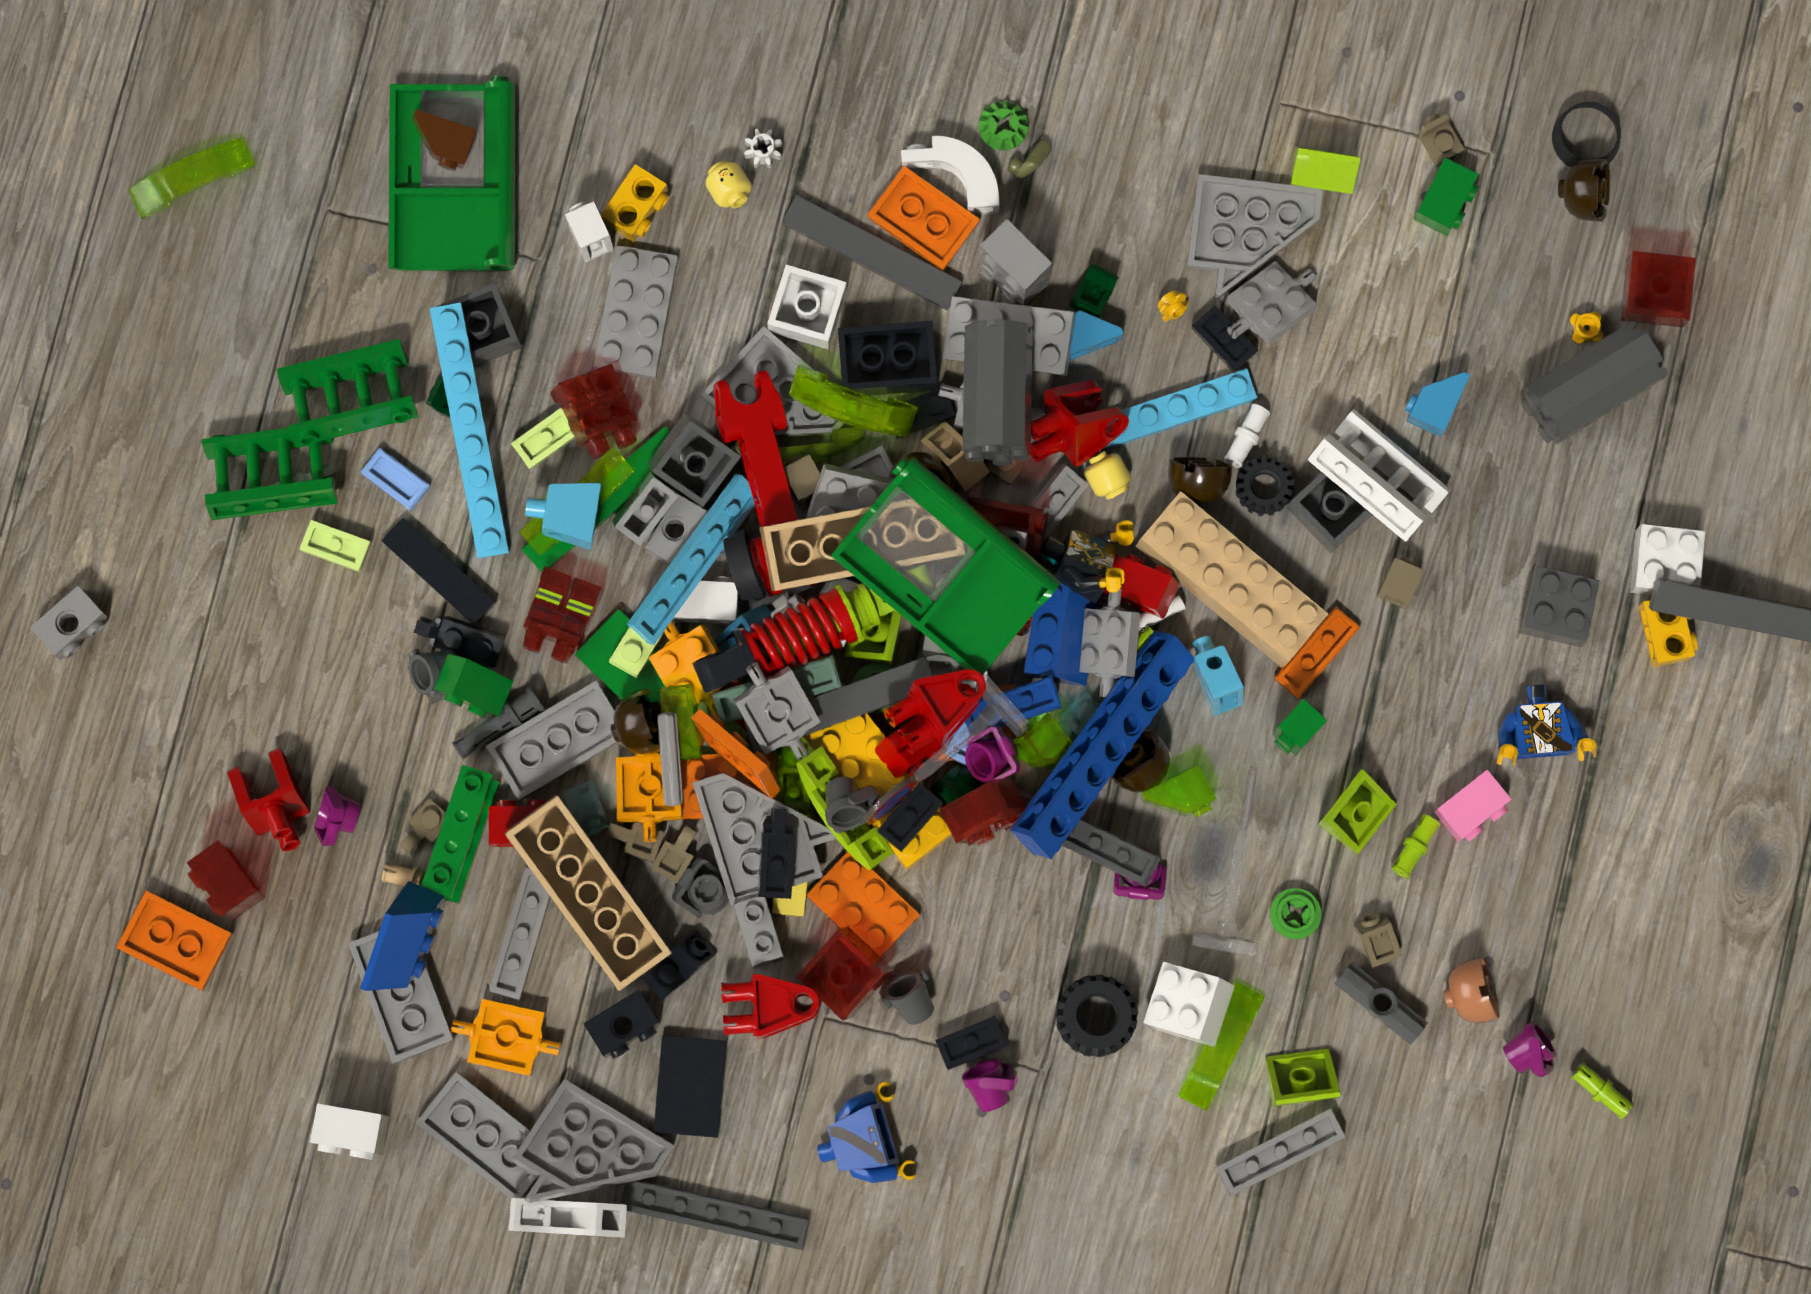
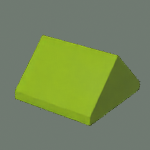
(1324, 170)
(878, 641)
(1358, 812)
(1301, 1077)

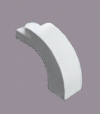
(964, 163)
(568, 1217)

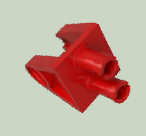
(1072, 426)
(939, 707)
(275, 810)
(773, 1006)

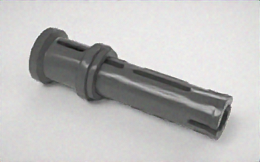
(511, 715)

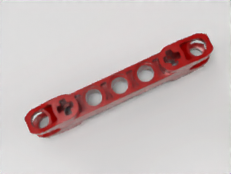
(754, 430)

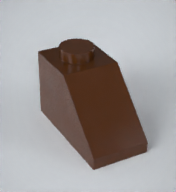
(444, 139)

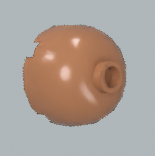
(1472, 992)

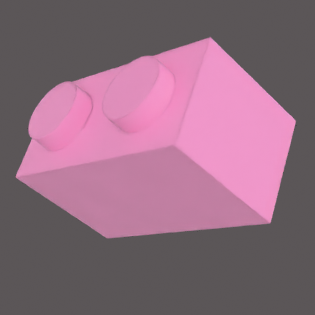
(1473, 806)

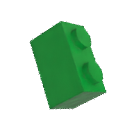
(1446, 197)
(473, 685)
(1298, 728)

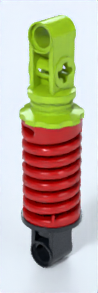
(828, 618)

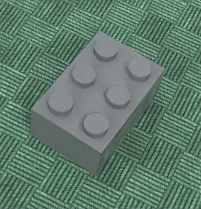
(1014, 265)

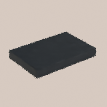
(690, 1086)

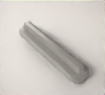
(670, 758)

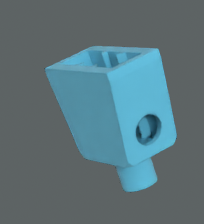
(568, 512)
(1217, 676)

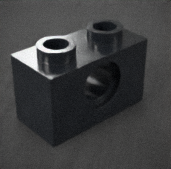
(603, 1025)

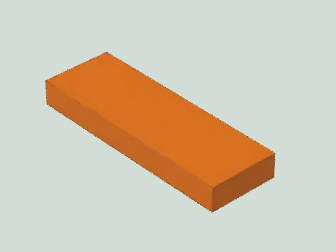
(1317, 652)

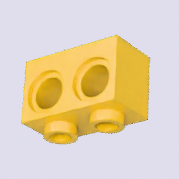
(628, 201)
(1658, 632)

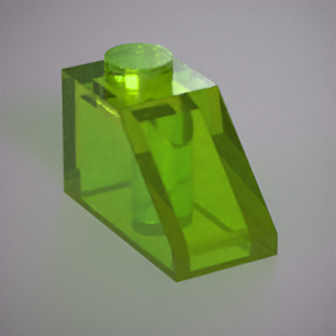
(683, 702)
(1042, 743)
(792, 790)
(1183, 794)

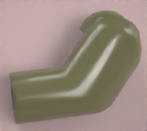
(1032, 162)

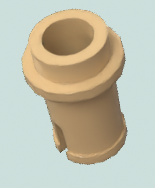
(401, 875)

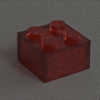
(1658, 289)
(983, 812)
(225, 881)
(845, 973)

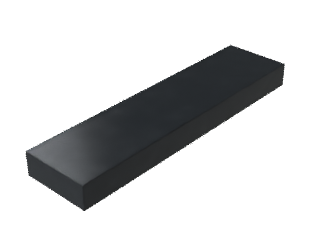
(438, 571)

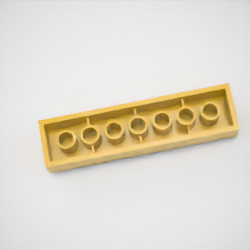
(852, 751)

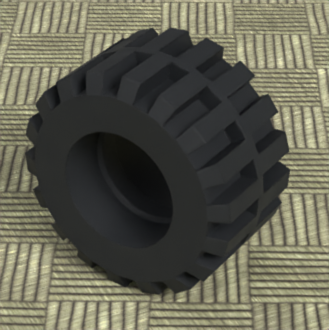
(1105, 988)

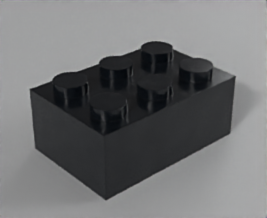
(888, 358)

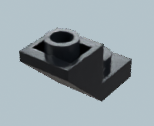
(678, 967)

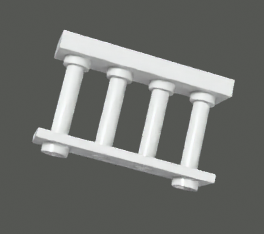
(1367, 486)

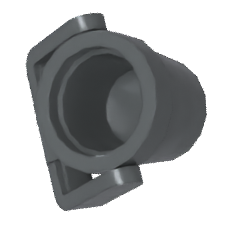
(425, 671)
(847, 804)
(705, 891)
(909, 997)

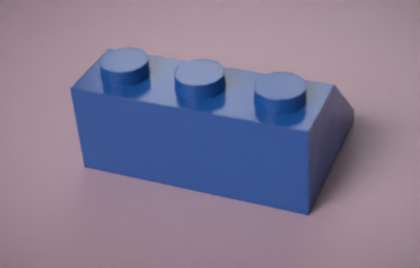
(1057, 638)
(404, 939)

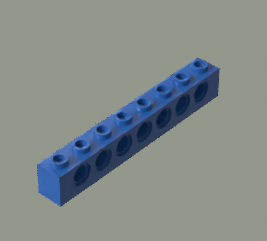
(1102, 745)

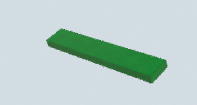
(639, 463)

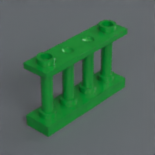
(342, 367)
(266, 499)
(460, 833)

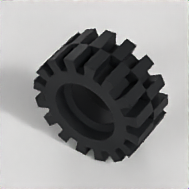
(1268, 467)

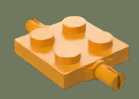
(676, 659)
(641, 793)
(506, 1037)

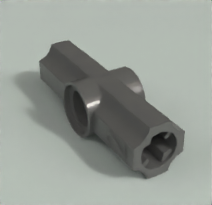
(1398, 1016)

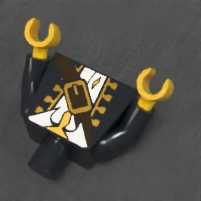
(1087, 560)

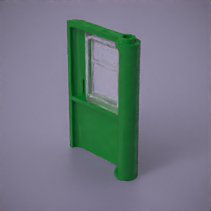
(445, 215)
(949, 558)

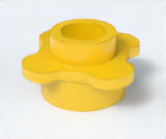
(1173, 305)
(1593, 321)

